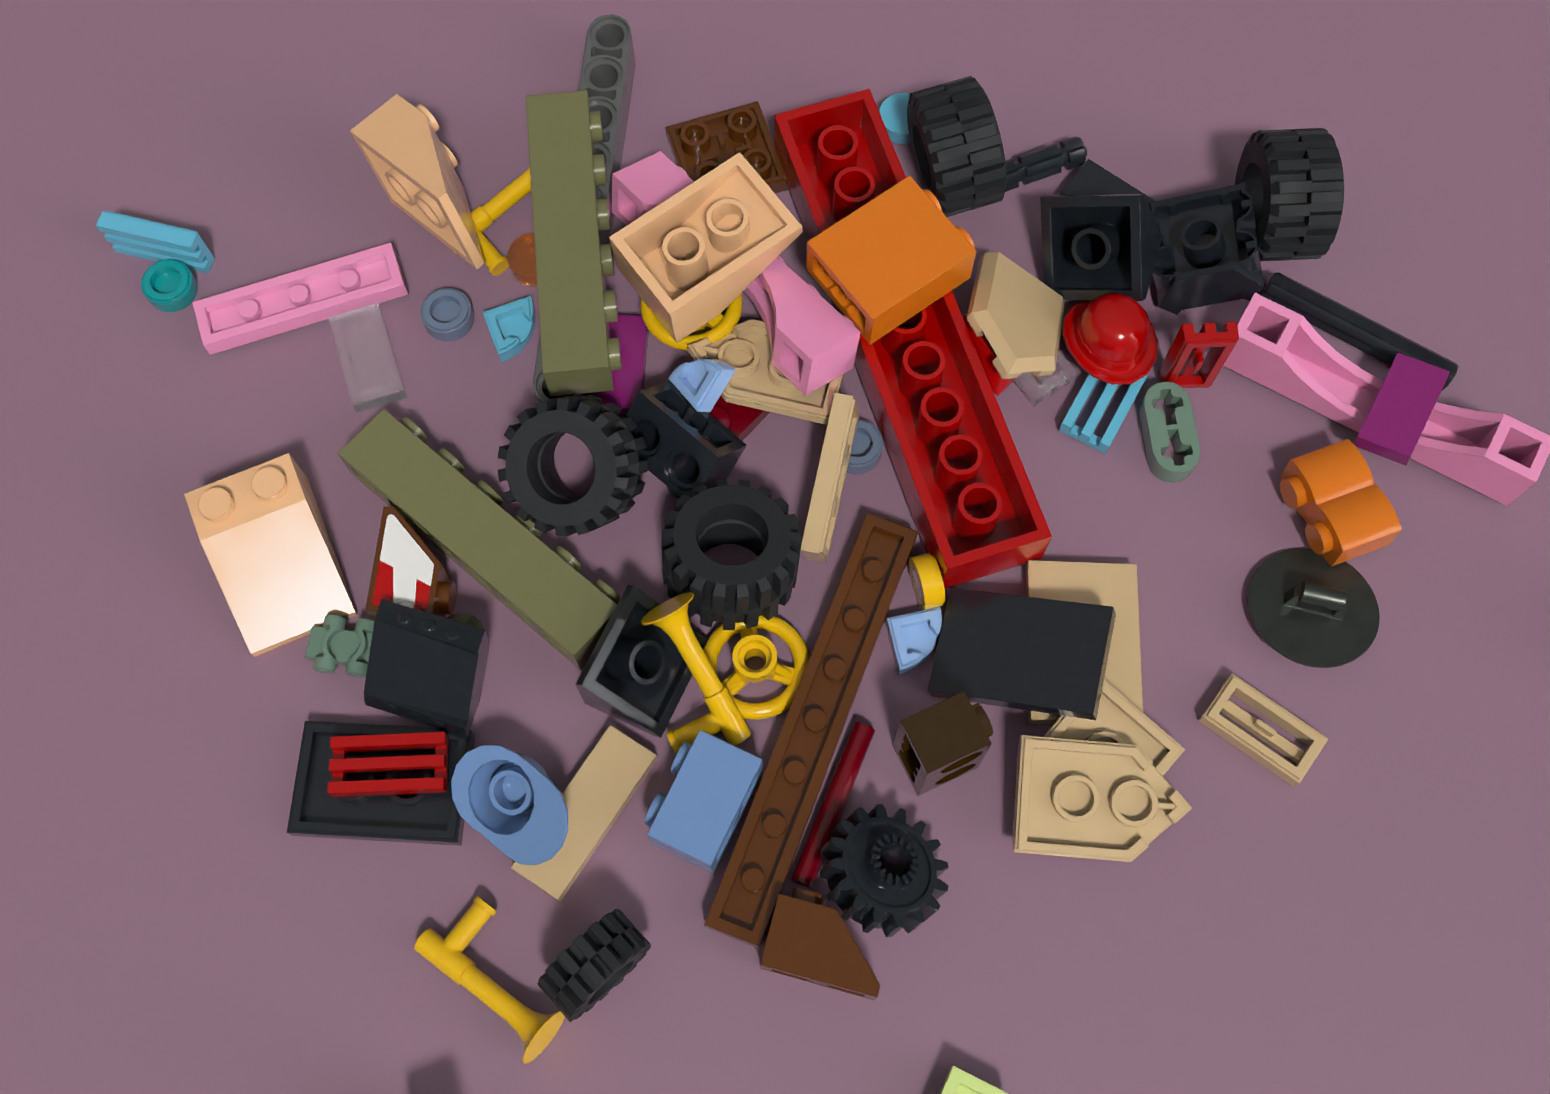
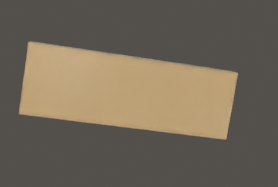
(830, 478)
(593, 805)

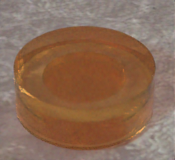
(523, 260)

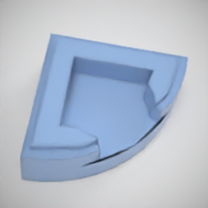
(702, 381)
(913, 637)

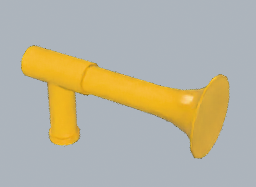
(487, 213)
(724, 714)
(446, 954)

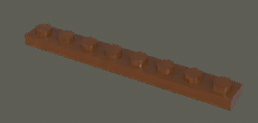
(810, 733)

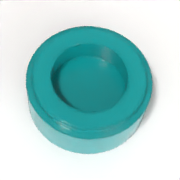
(169, 285)

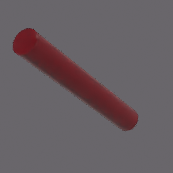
(833, 804)

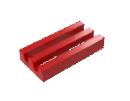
(1188, 351)
(341, 764)

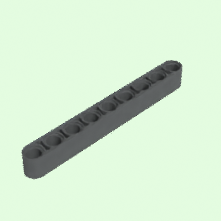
(608, 79)

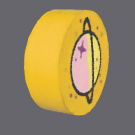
(927, 581)

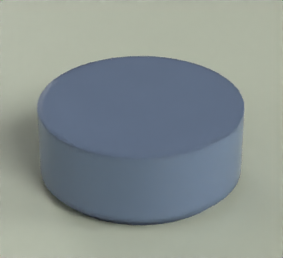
(447, 314)
(866, 448)

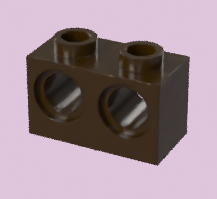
(943, 742)

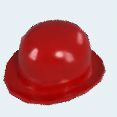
(1111, 338)

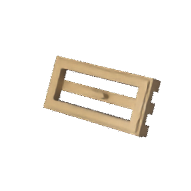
(1249, 745)

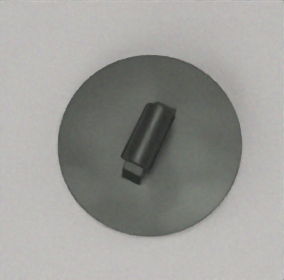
(1312, 609)

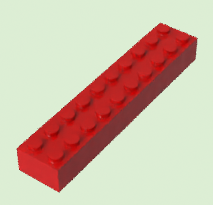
(924, 374)

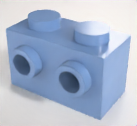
(704, 800)

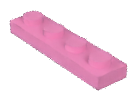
(299, 298)

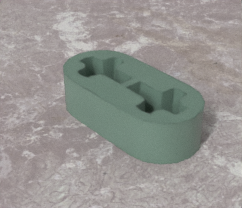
(1180, 429)

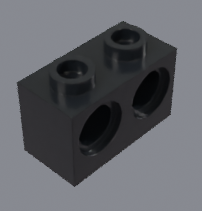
(681, 436)

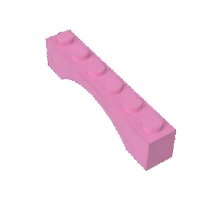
(805, 332)
(1467, 445)

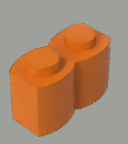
(1339, 503)

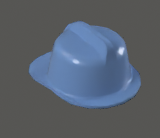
(511, 803)

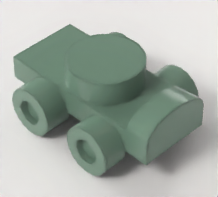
(335, 646)

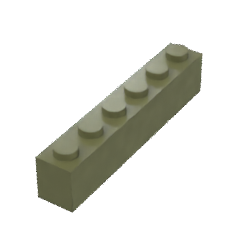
(569, 244)
(481, 536)

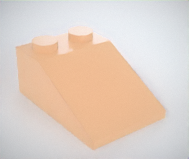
(419, 173)
(704, 245)
(270, 553)

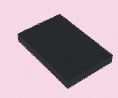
(1023, 652)
(391, 818)

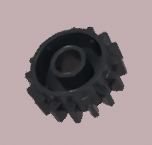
(863, 890)

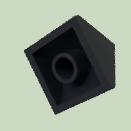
(1098, 245)
(635, 668)

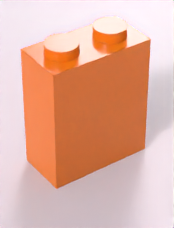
(890, 259)

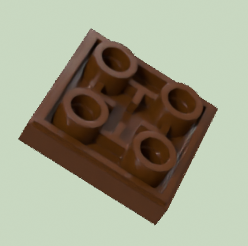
(715, 138)

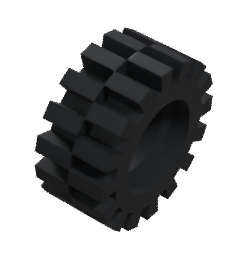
(593, 964)

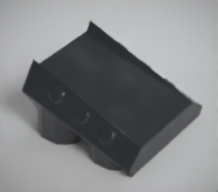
(1207, 248)
(426, 666)

